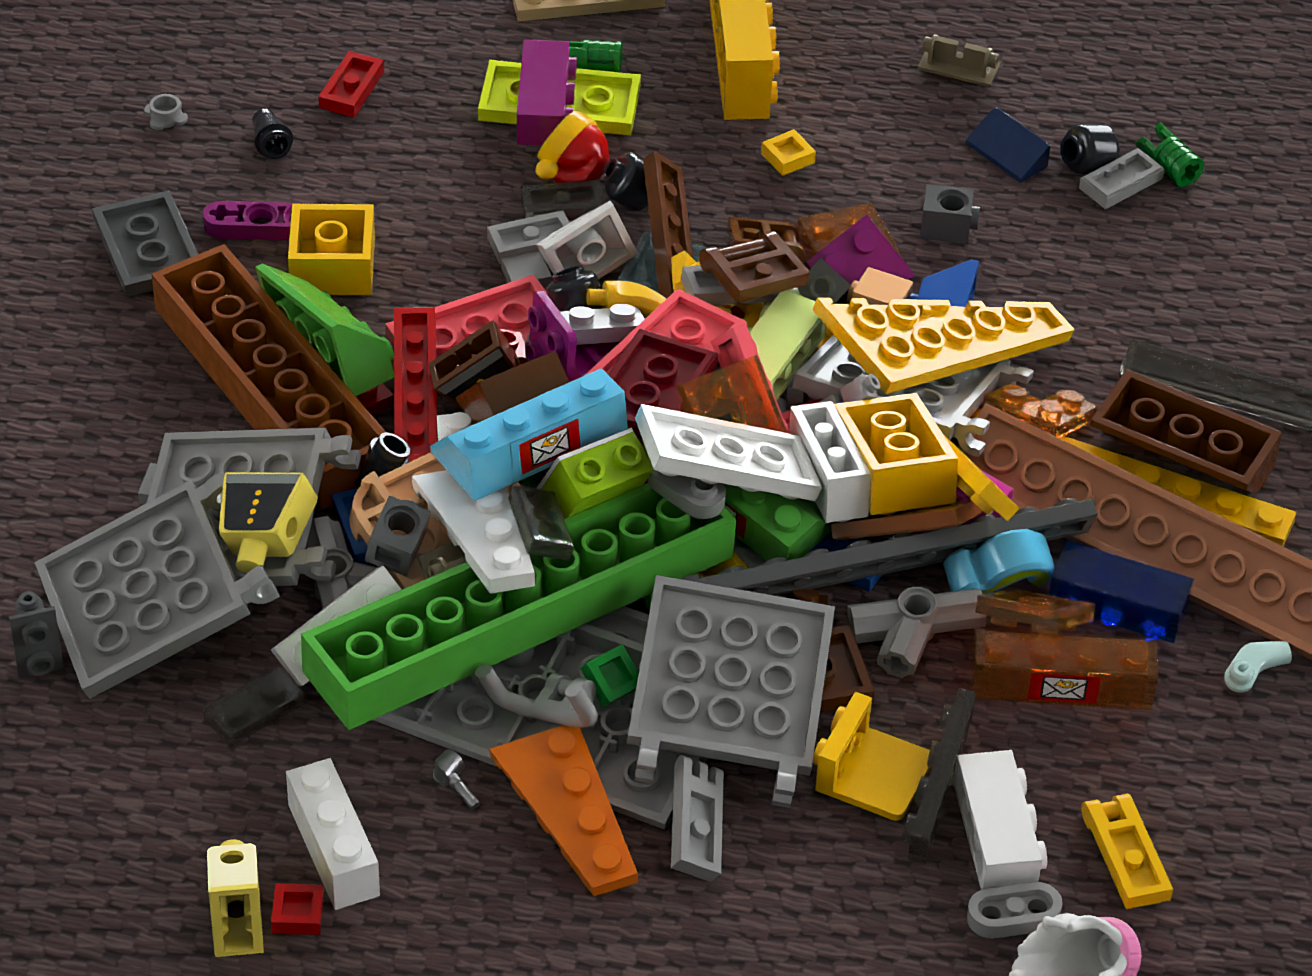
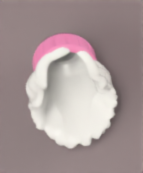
(1079, 948)

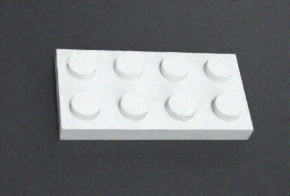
(727, 453)

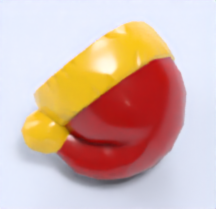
(574, 151)

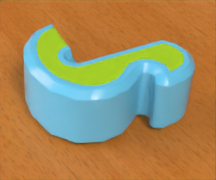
(1001, 562)

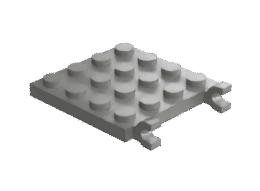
(947, 399)
(300, 450)
(147, 586)
(731, 679)

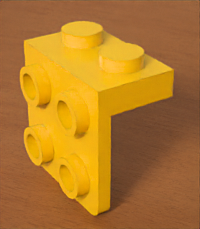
(868, 765)

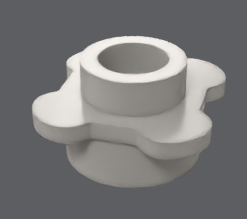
(165, 112)

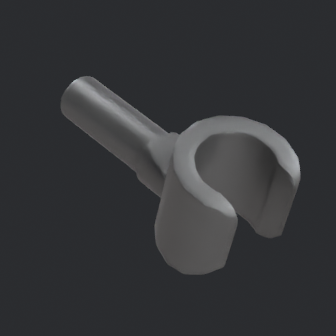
(446, 773)

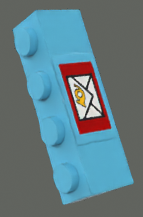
(533, 434)

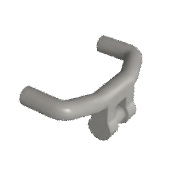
(559, 702)

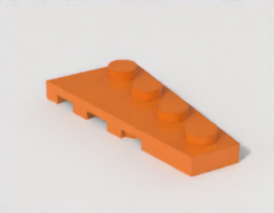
(570, 803)

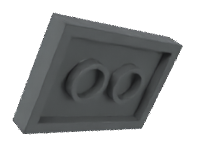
(143, 238)

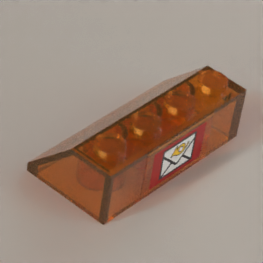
(1063, 668)

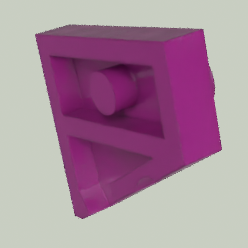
(861, 248)

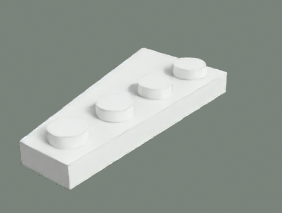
(482, 530)

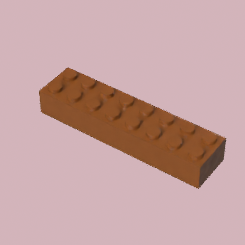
(260, 356)

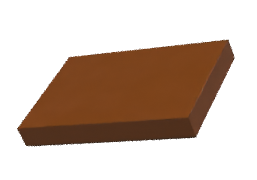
(908, 520)

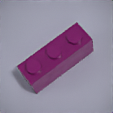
(544, 89)

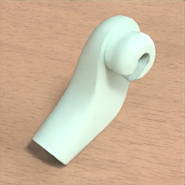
(1252, 660)

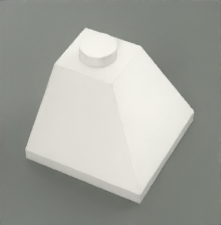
(593, 240)

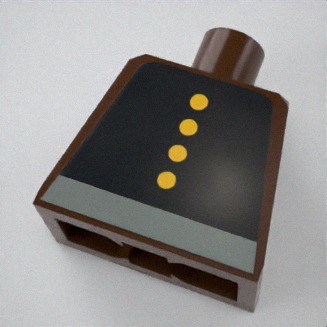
(471, 361)

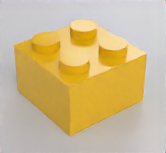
(333, 247)

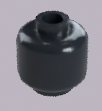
(1089, 147)
(626, 181)
(571, 287)

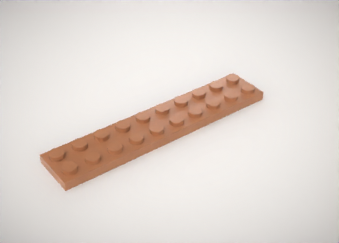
(1230, 565)

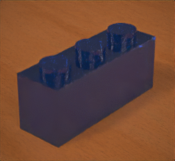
(1123, 590)

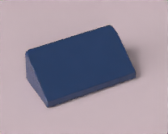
(1010, 145)

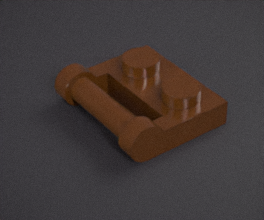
(745, 230)
(755, 267)

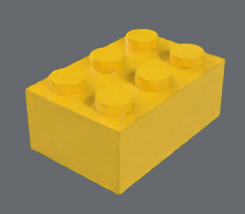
(903, 451)

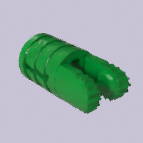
(598, 55)
(1174, 156)

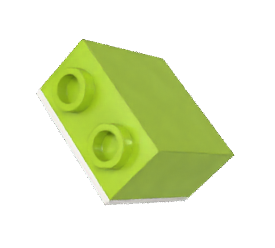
(597, 472)

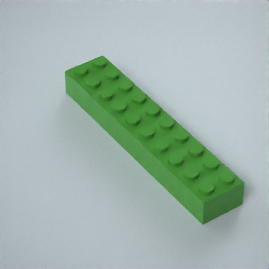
(454, 625)

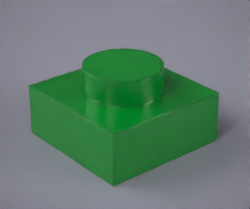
(612, 674)

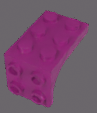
(553, 333)

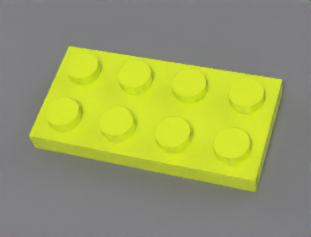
(601, 95)

